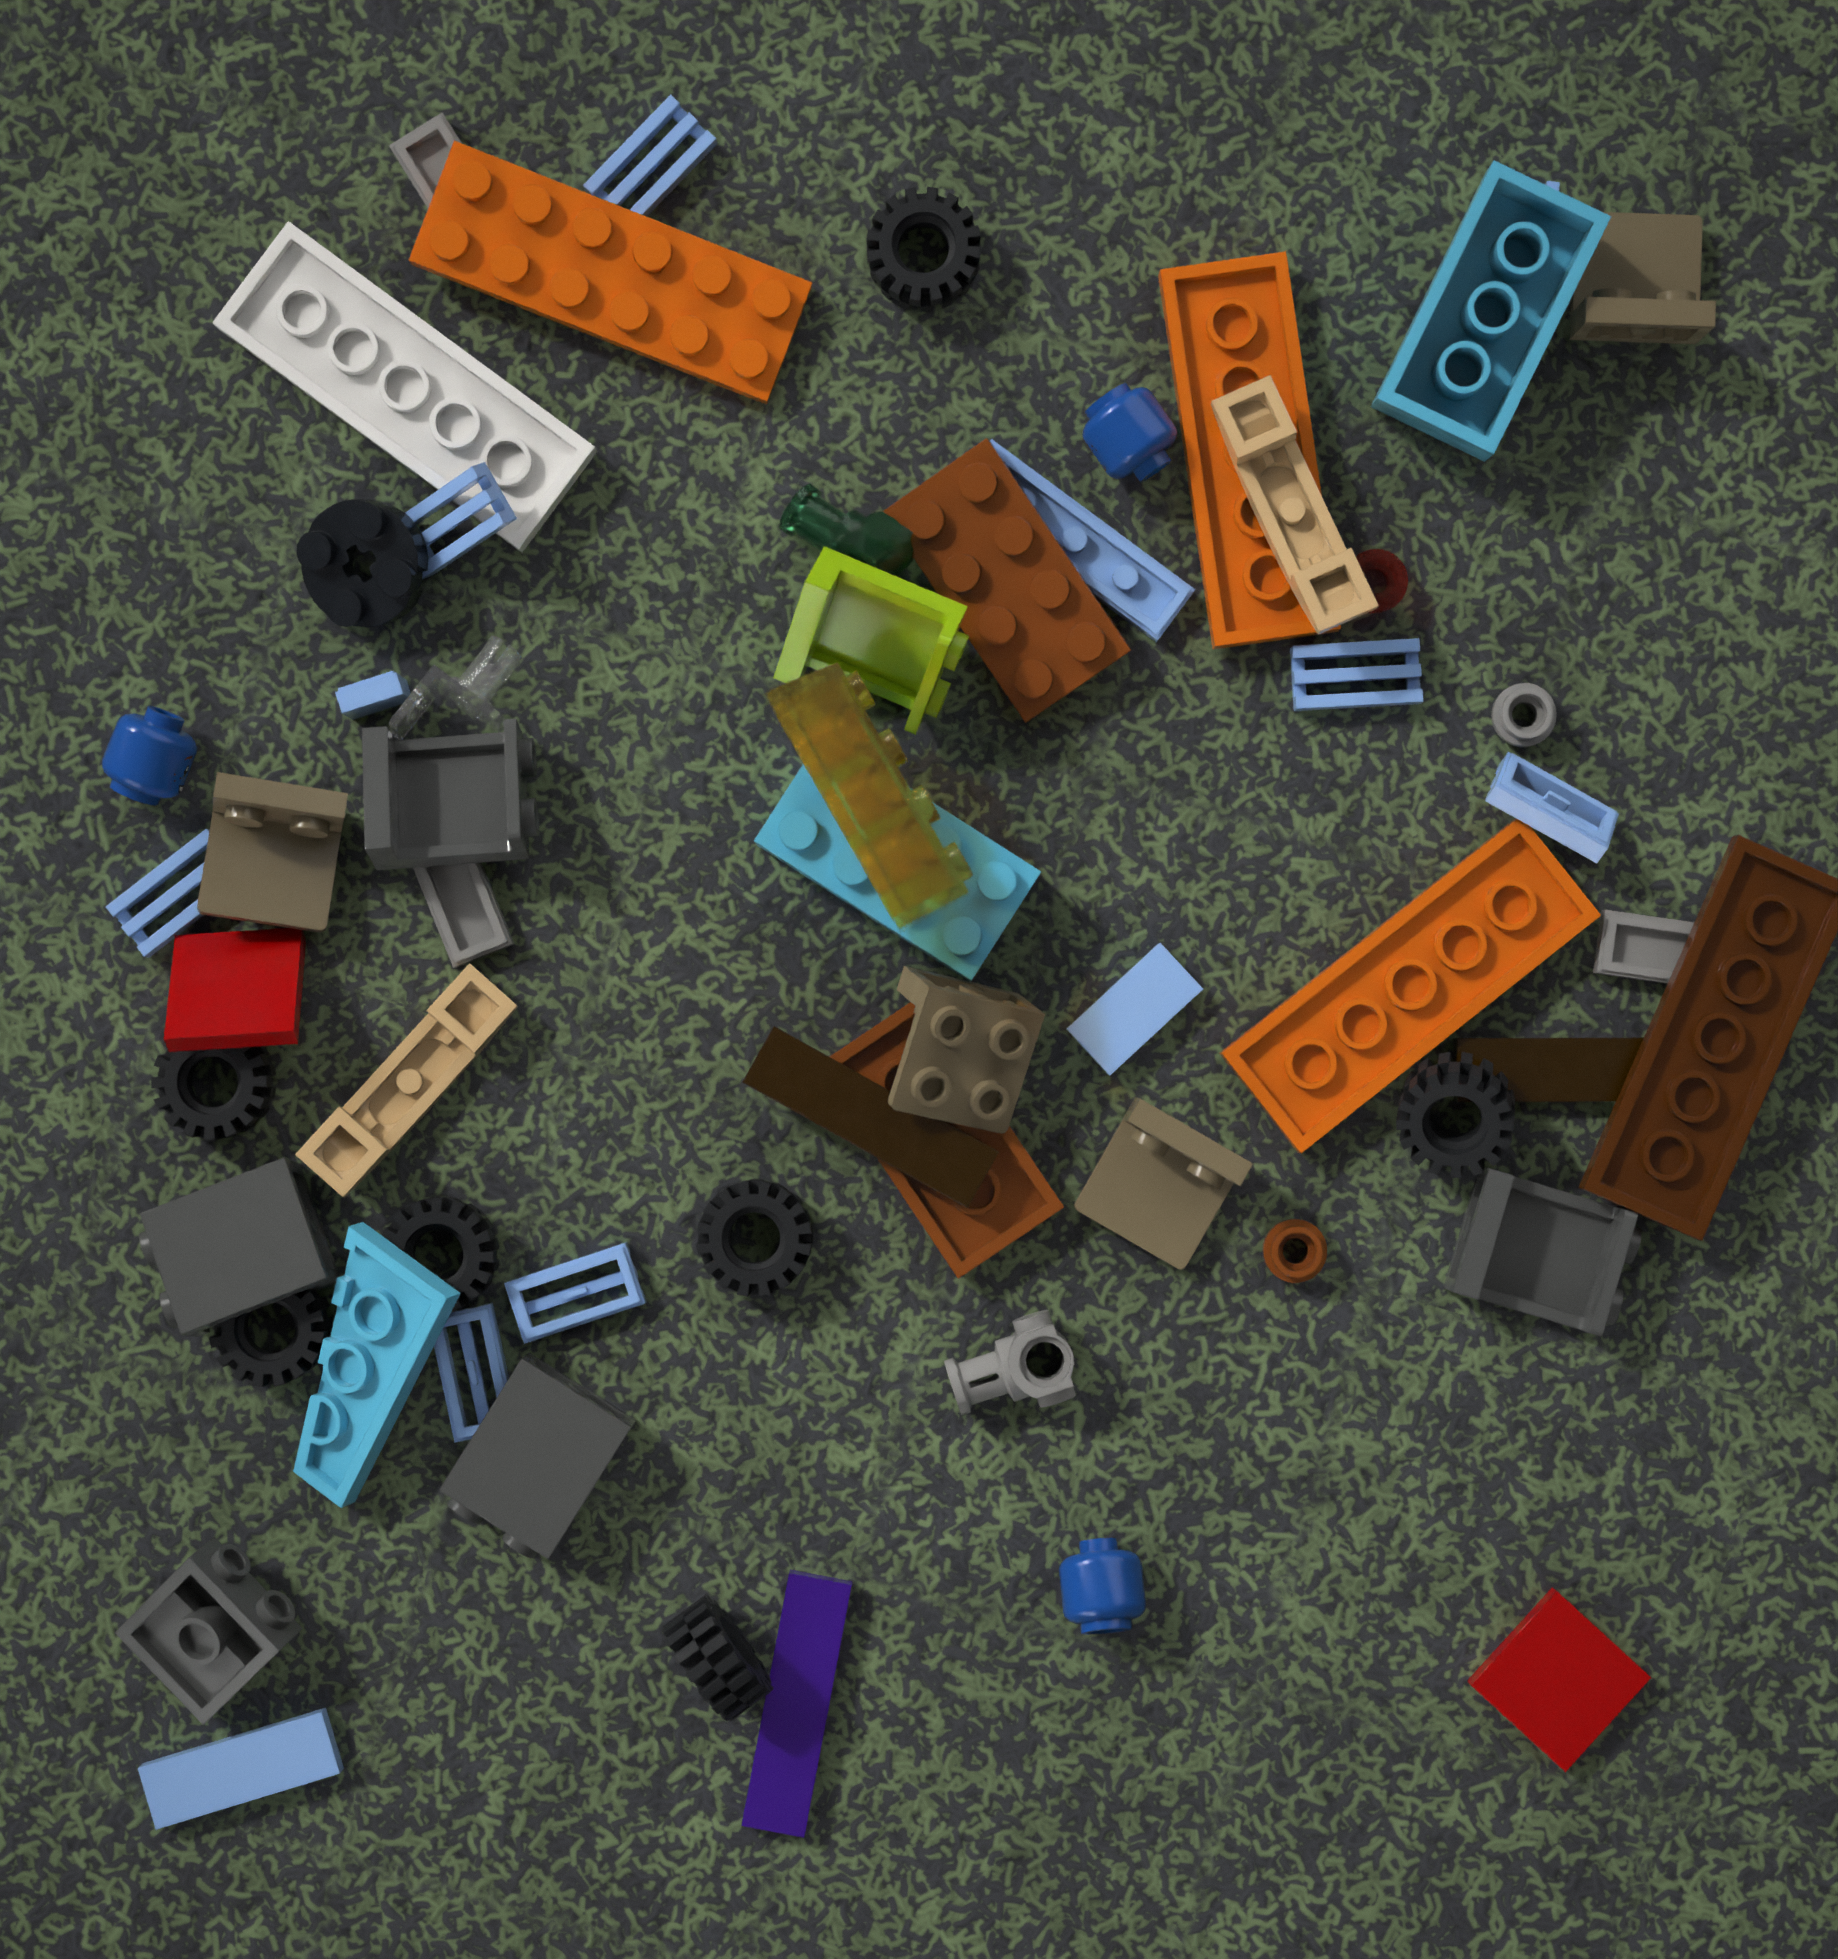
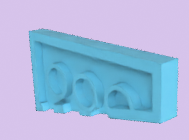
(376, 1350)

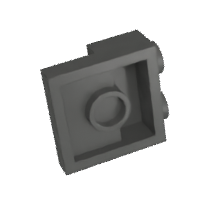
(210, 1628)

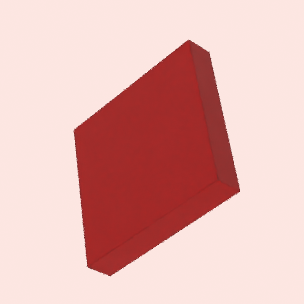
(235, 989)
(1558, 1679)

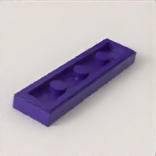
(798, 1705)

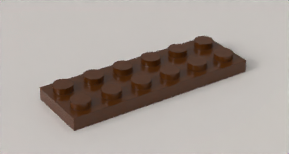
(1716, 1038)

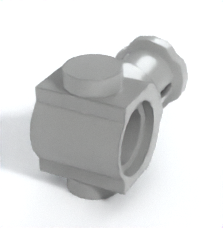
(1011, 1370)

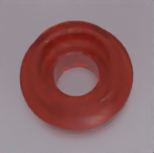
(1394, 573)

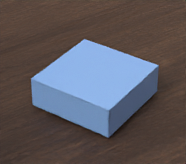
(372, 695)

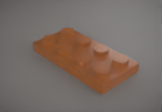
(1023, 594)
(1008, 1200)

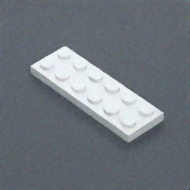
(401, 381)

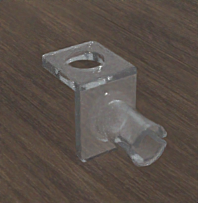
(468, 693)

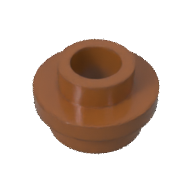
(1314, 1257)

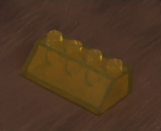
(868, 794)

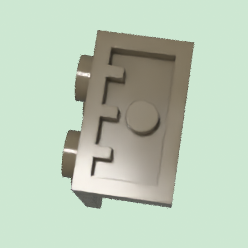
(1644, 283)
(271, 852)
(964, 1051)
(1160, 1183)

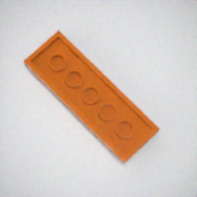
(610, 272)
(1223, 332)
(1410, 984)

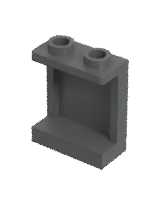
(448, 798)
(237, 1247)
(1543, 1252)
(536, 1457)

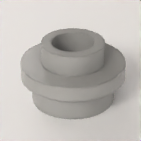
(1541, 705)

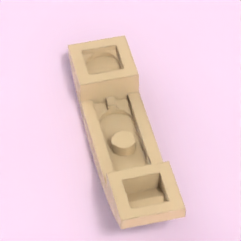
(1291, 507)
(408, 1082)

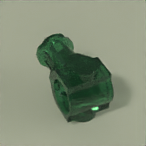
(870, 539)

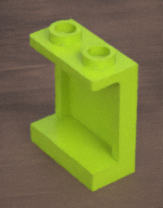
(877, 626)

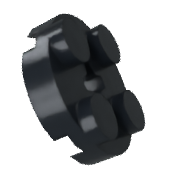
(329, 557)

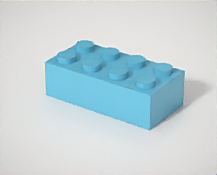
(1490, 311)
(959, 936)

